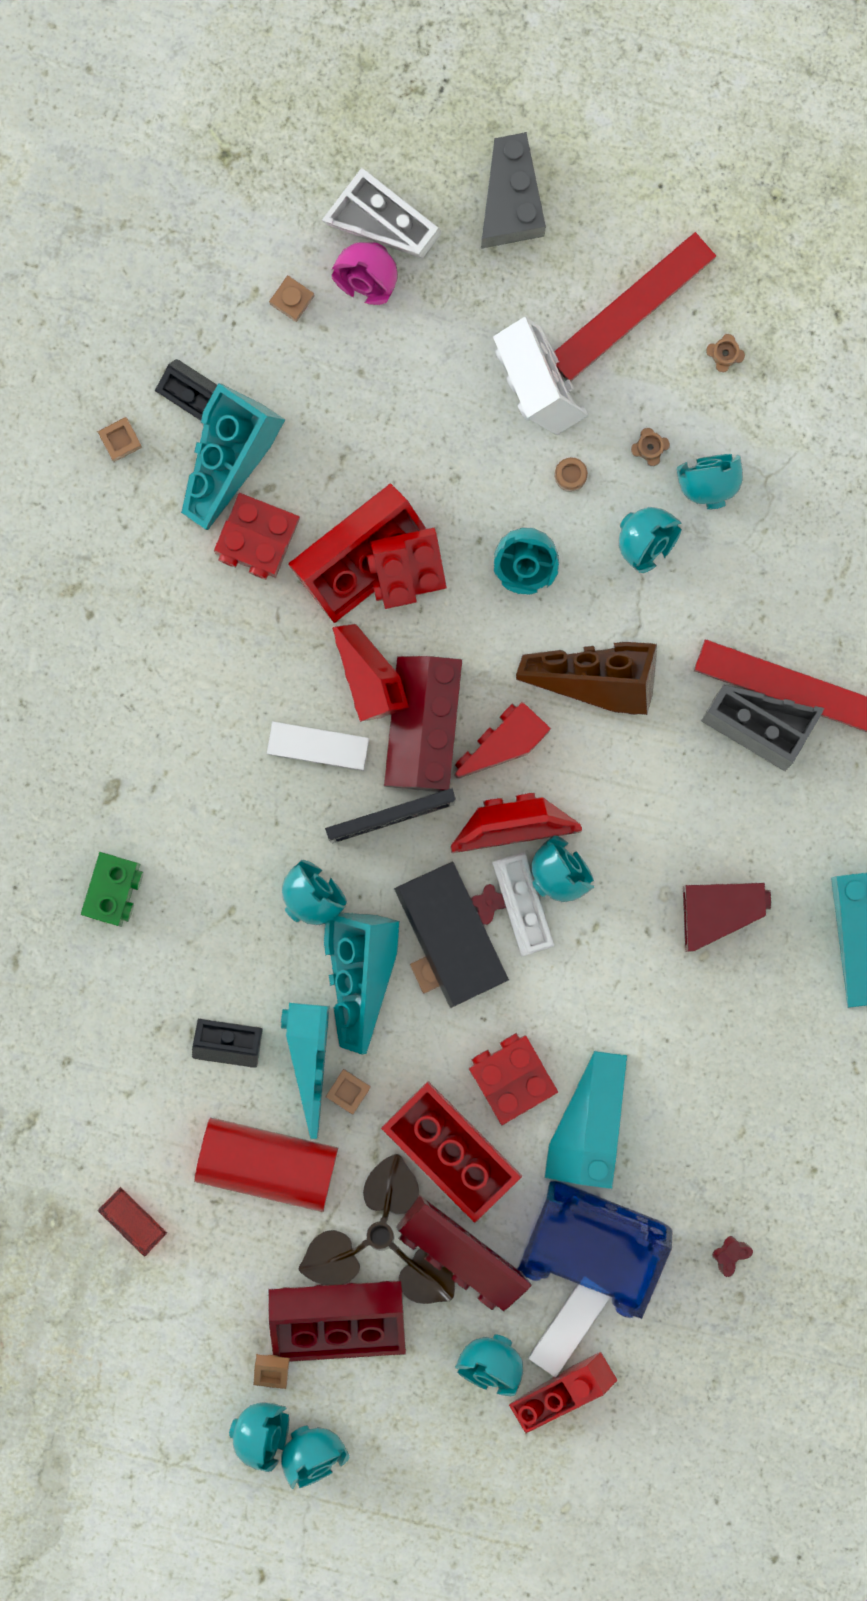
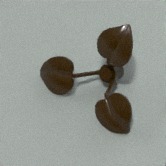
(331, 1255)

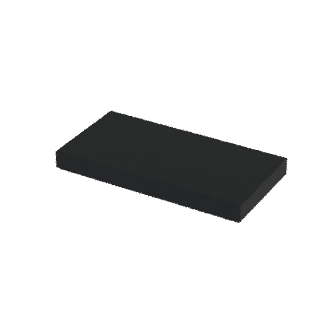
(391, 816)
(451, 934)

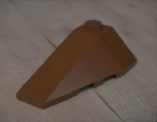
(607, 678)

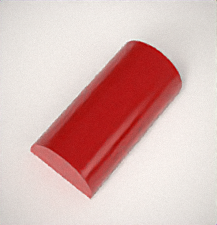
(451, 1152)
(265, 1164)

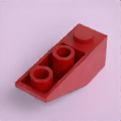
(372, 680)
(511, 740)
(564, 1393)

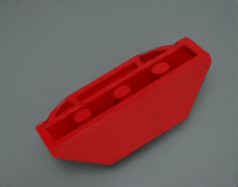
(513, 823)

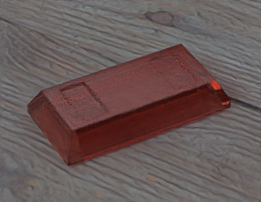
(132, 1221)

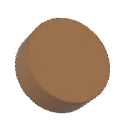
(571, 474)

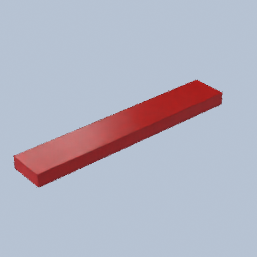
(633, 306)
(782, 683)

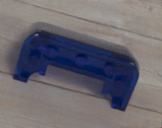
(597, 1247)

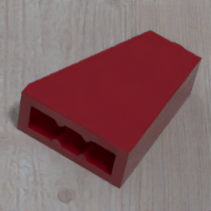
(721, 910)

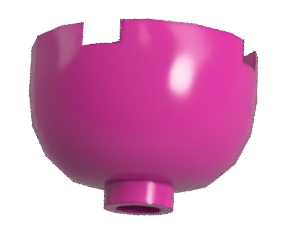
(366, 270)

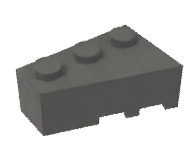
(513, 195)
(762, 723)

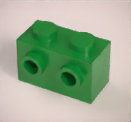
(112, 889)

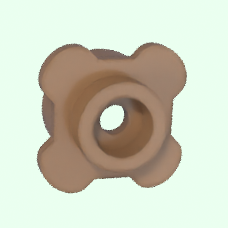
(729, 344)
(659, 444)

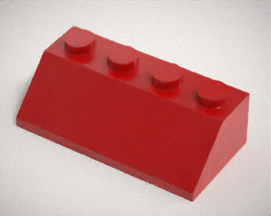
(337, 564)

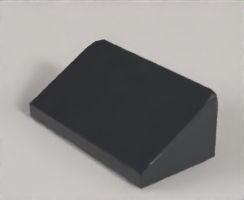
(186, 388)
(227, 1043)

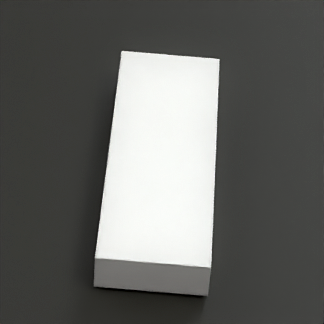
(317, 746)
(523, 904)
(568, 1329)

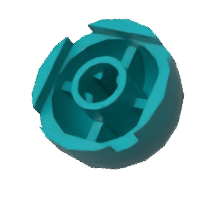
(711, 480)
(646, 536)
(526, 561)
(560, 873)
(310, 896)
(492, 1364)
(259, 1434)
(311, 1455)

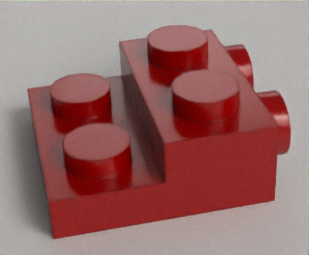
(256, 536)
(406, 567)
(512, 1078)

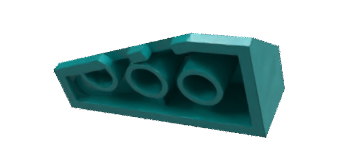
(231, 445)
(851, 920)
(362, 962)
(307, 1045)
(588, 1133)

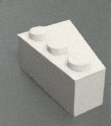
(381, 216)
(536, 377)

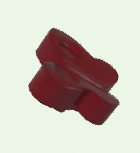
(488, 903)
(730, 1254)

